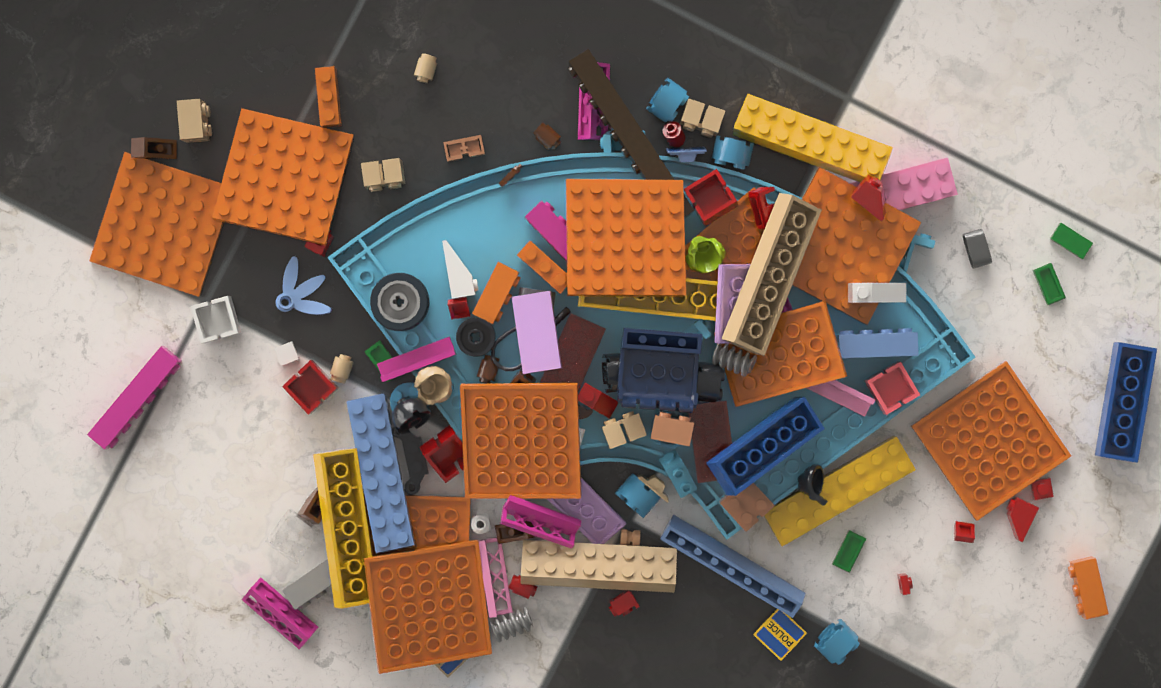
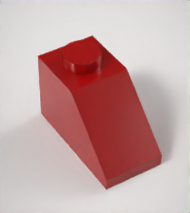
(871, 196)
(597, 400)
(1020, 516)

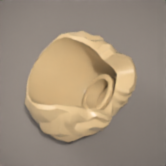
(433, 385)

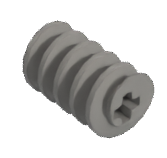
(733, 360)
(512, 624)

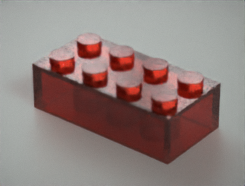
(577, 348)
(709, 436)

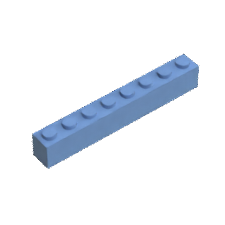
(733, 566)

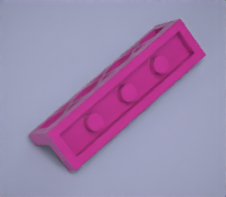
(588, 117)
(416, 359)
(540, 518)
(281, 611)

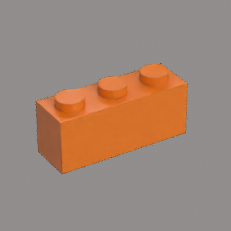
(328, 97)
(544, 266)
(496, 293)
(1088, 587)

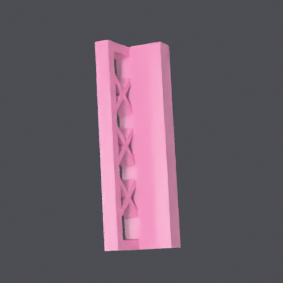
(844, 396)
(487, 578)

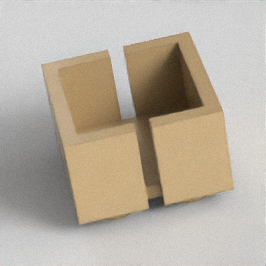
(193, 120)
(711, 121)
(373, 174)
(632, 425)

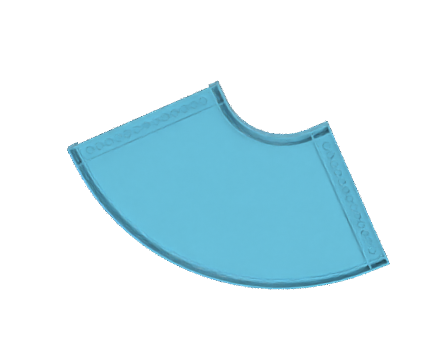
(489, 227)

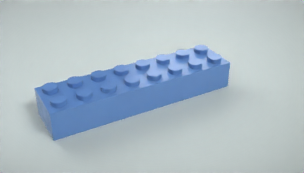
(380, 473)

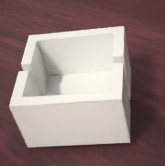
(215, 319)

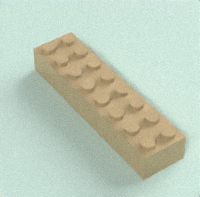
(771, 274)
(599, 566)

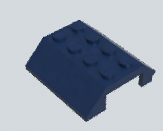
(658, 369)

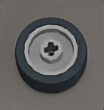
(385, 297)

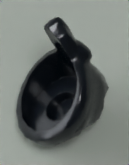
(811, 483)

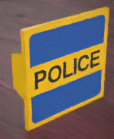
(780, 634)

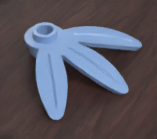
(294, 296)

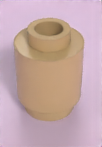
(425, 68)
(341, 368)

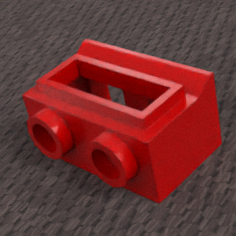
(759, 205)

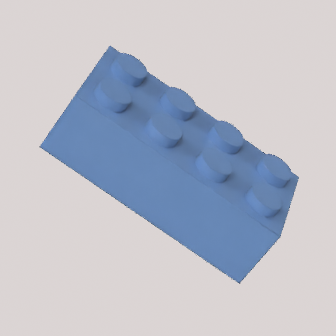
(881, 344)

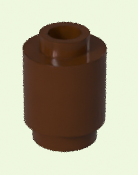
(547, 136)
(487, 370)

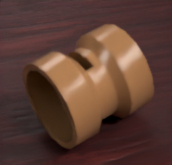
(630, 538)

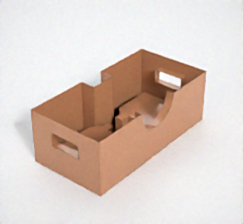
(464, 146)

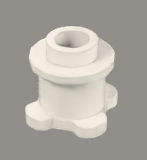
(485, 519)

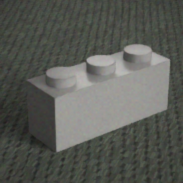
(308, 586)

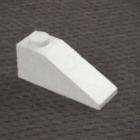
(459, 277)
(876, 292)

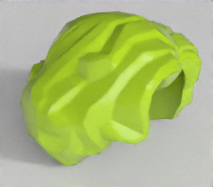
(705, 254)

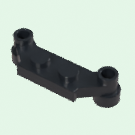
(415, 460)

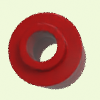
(674, 134)
(522, 589)

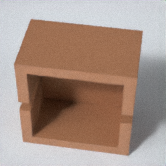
(672, 429)
(747, 506)

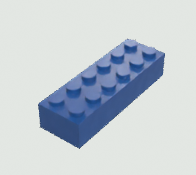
(1125, 402)
(765, 446)

